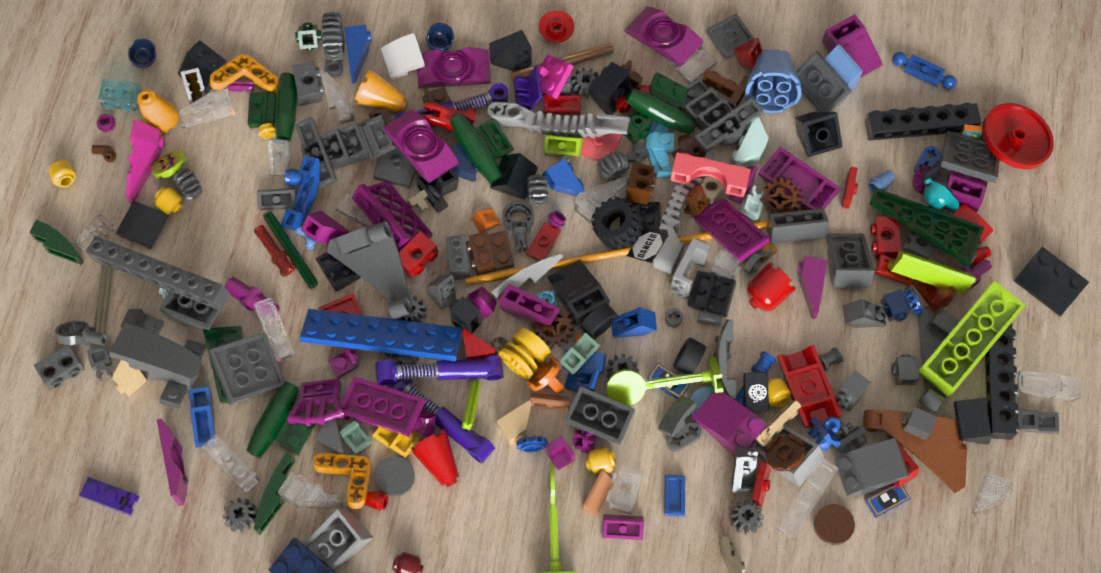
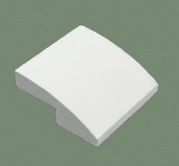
(402, 56)

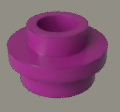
(104, 118)
(556, 219)

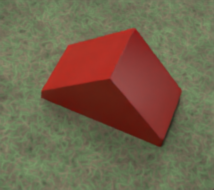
(748, 53)
(475, 347)

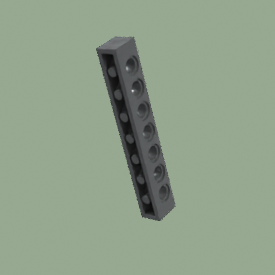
(158, 273)

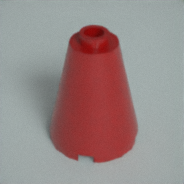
(438, 458)

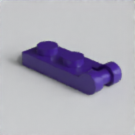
(108, 495)

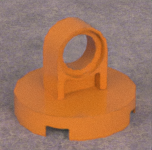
(546, 376)

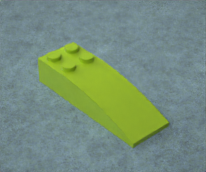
(971, 338)

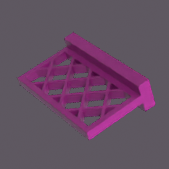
(375, 210)

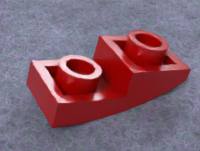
(970, 215)

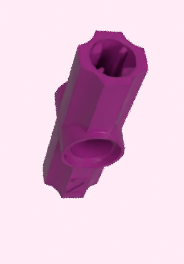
(244, 294)

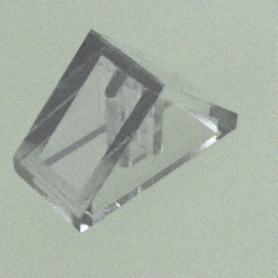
(279, 157)

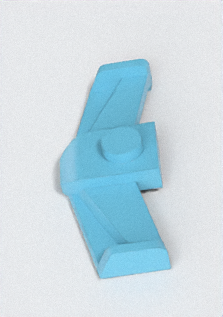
(657, 146)

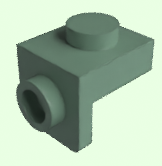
(355, 437)

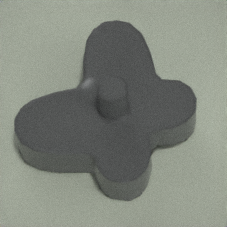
(637, 154)

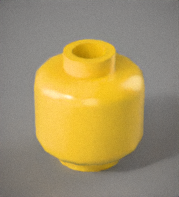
(62, 173)
(168, 200)
(778, 393)
(600, 460)

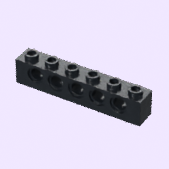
(914, 127)
(999, 428)

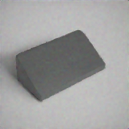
(276, 198)

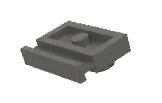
(375, 138)

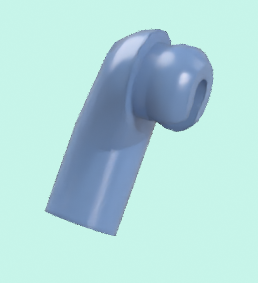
(310, 243)

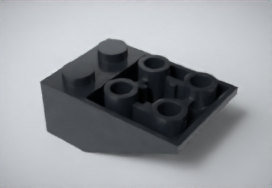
(578, 290)

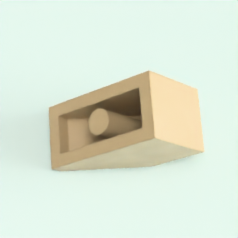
(127, 378)
(515, 424)

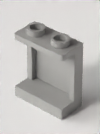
(697, 253)

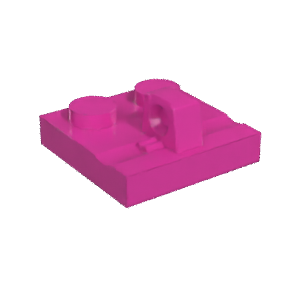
(553, 75)

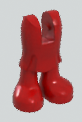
(445, 114)

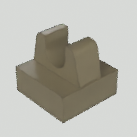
(418, 201)

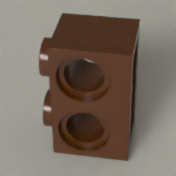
(640, 182)

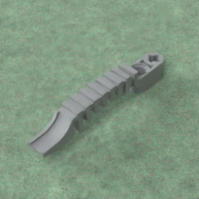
(607, 124)
(673, 248)

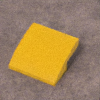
(396, 442)

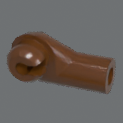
(107, 152)

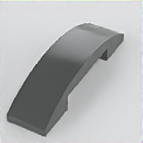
(726, 333)

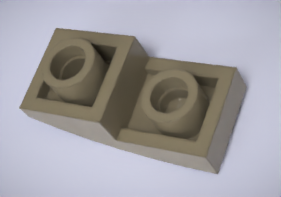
(732, 562)

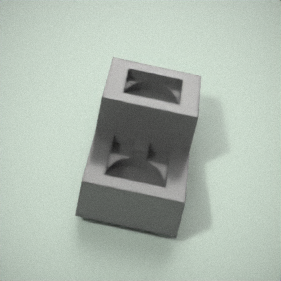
(674, 418)
(1038, 422)

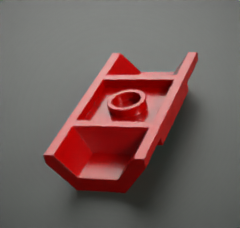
(809, 386)

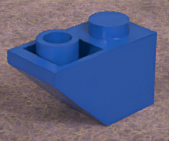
(562, 179)

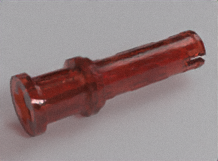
(278, 256)

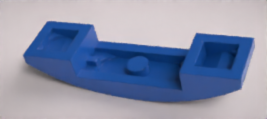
(306, 194)

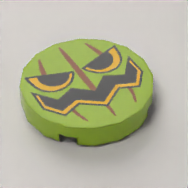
(168, 164)

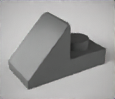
(139, 318)

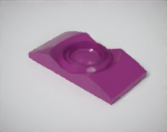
(664, 35)
(454, 68)
(421, 145)
(816, 188)
(173, 463)

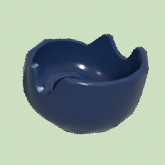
(440, 37)
(142, 53)

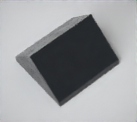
(515, 174)
(973, 421)

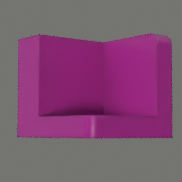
(483, 300)
(559, 453)

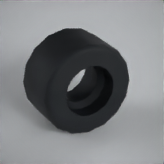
(689, 356)

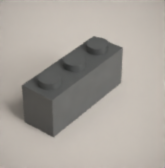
(797, 225)

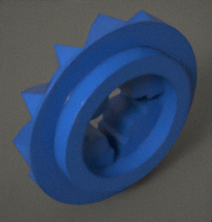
(913, 300)
(532, 444)

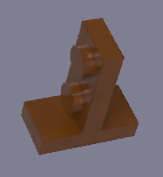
(726, 86)

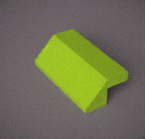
(931, 272)

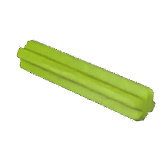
(471, 404)

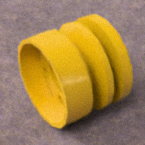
(524, 353)

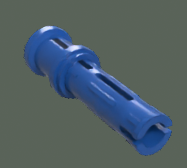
(762, 365)

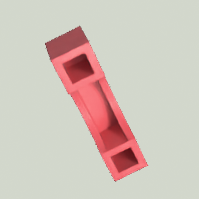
(689, 167)

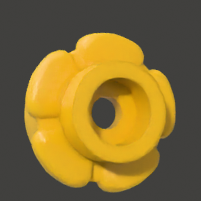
(266, 130)

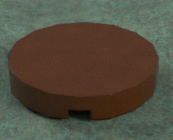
(785, 452)
(834, 524)

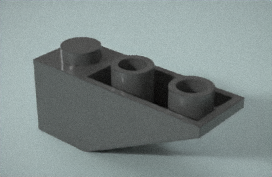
(442, 290)

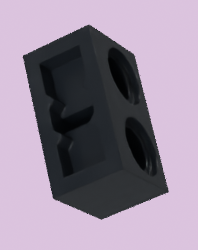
(465, 315)

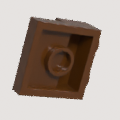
(489, 252)

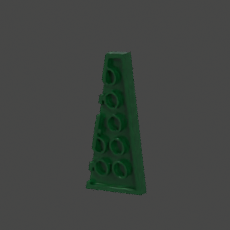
(941, 229)

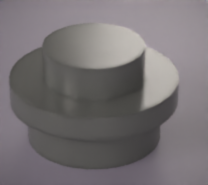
(334, 68)

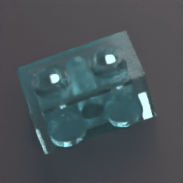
(119, 95)

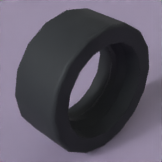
(599, 321)

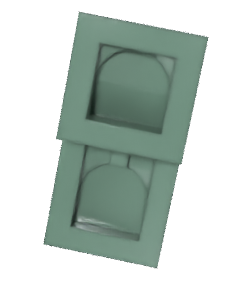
(579, 353)

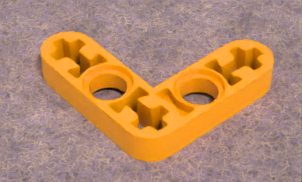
(245, 69)
(355, 473)

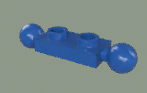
(924, 70)

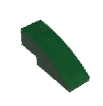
(54, 242)

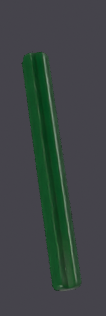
(290, 249)

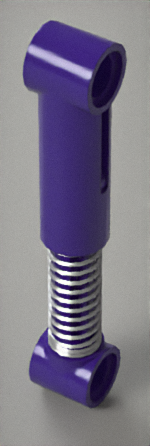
(472, 102)
(489, 368)
(476, 445)

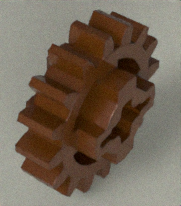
(787, 190)
(560, 324)

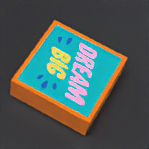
(972, 131)

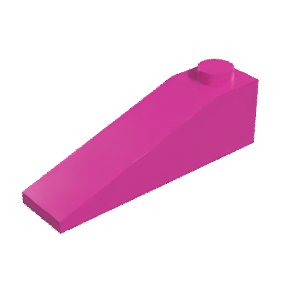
(146, 150)

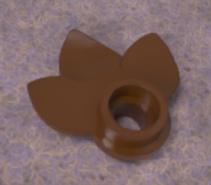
(688, 145)

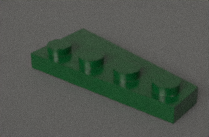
(218, 337)

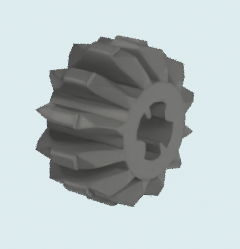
(581, 81)
(612, 166)
(187, 184)
(537, 190)
(418, 311)
(620, 363)
(754, 514)
(233, 521)

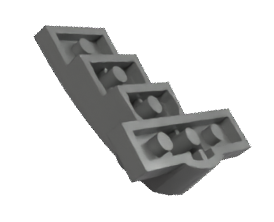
(716, 117)
(333, 149)
(161, 359)

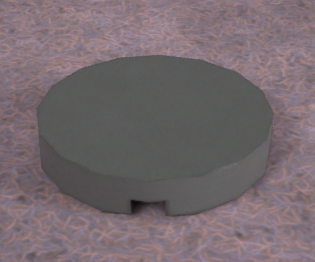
(395, 476)

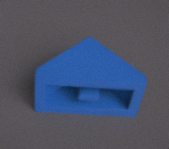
(583, 378)

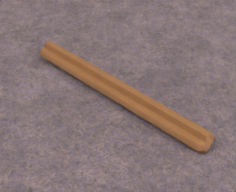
(572, 59)

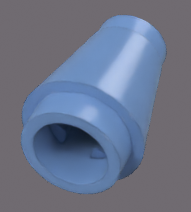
(881, 181)

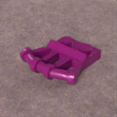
(317, 393)

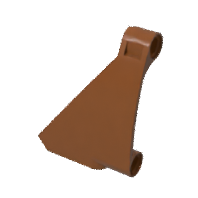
(939, 452)

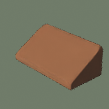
(550, 401)
(598, 493)

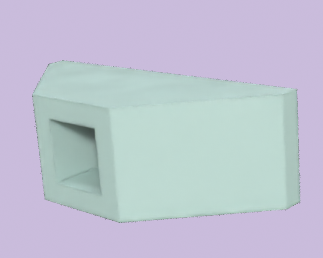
(752, 145)

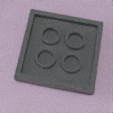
(969, 157)
(246, 368)

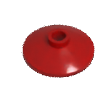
(556, 20)

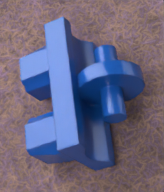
(824, 433)

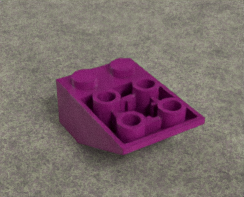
(855, 41)
(967, 189)

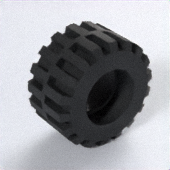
(608, 213)

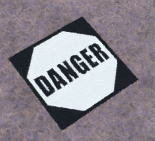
(647, 246)

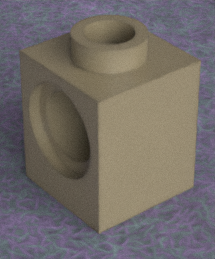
(711, 195)

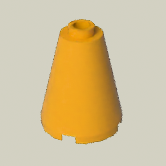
(380, 94)
(157, 111)

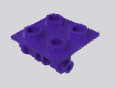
(528, 90)

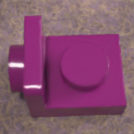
(344, 363)

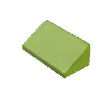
(563, 145)

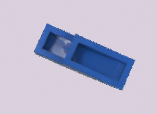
(202, 414)

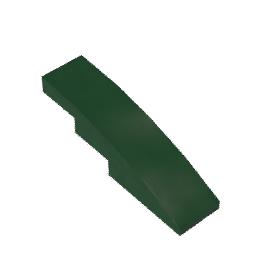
(271, 501)

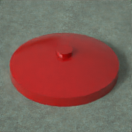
(1017, 136)

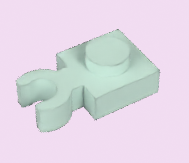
(751, 205)

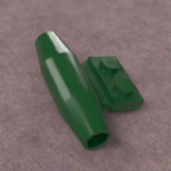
(663, 103)
(275, 108)
(482, 145)
(274, 425)

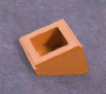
(485, 219)

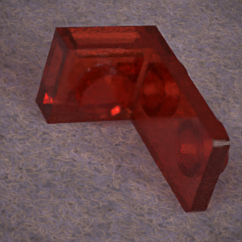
(935, 298)

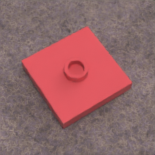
(600, 146)

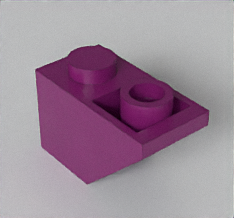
(322, 227)

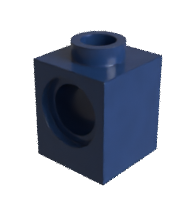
(895, 305)

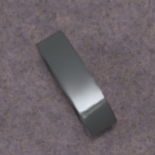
(686, 441)

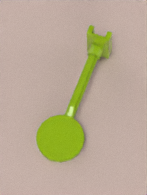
(629, 386)
(554, 565)

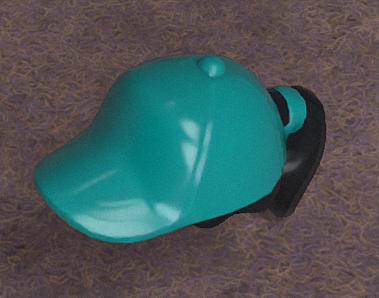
(937, 191)

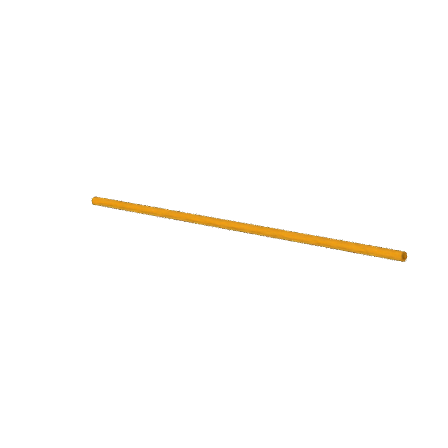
(587, 258)

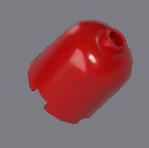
(769, 288)

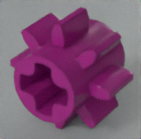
(584, 440)

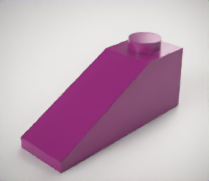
(811, 279)
(527, 306)

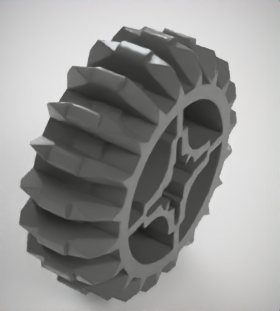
(333, 36)

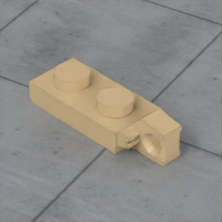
(776, 424)

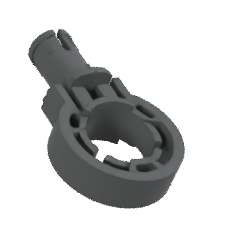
(519, 226)
(81, 334)

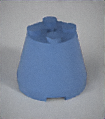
(774, 82)

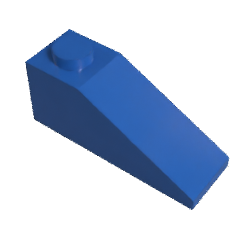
(357, 48)

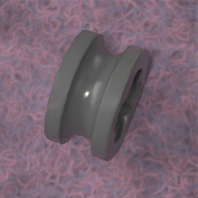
(678, 313)

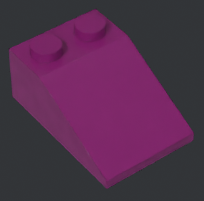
(728, 421)

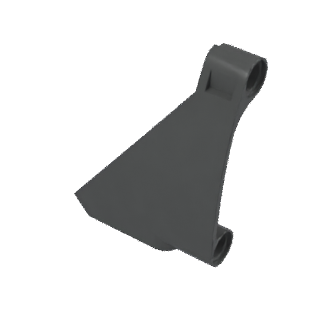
(376, 259)
(933, 329)

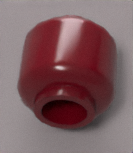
(407, 563)

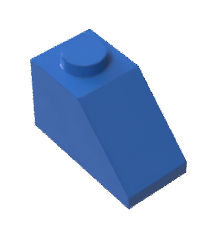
(634, 323)

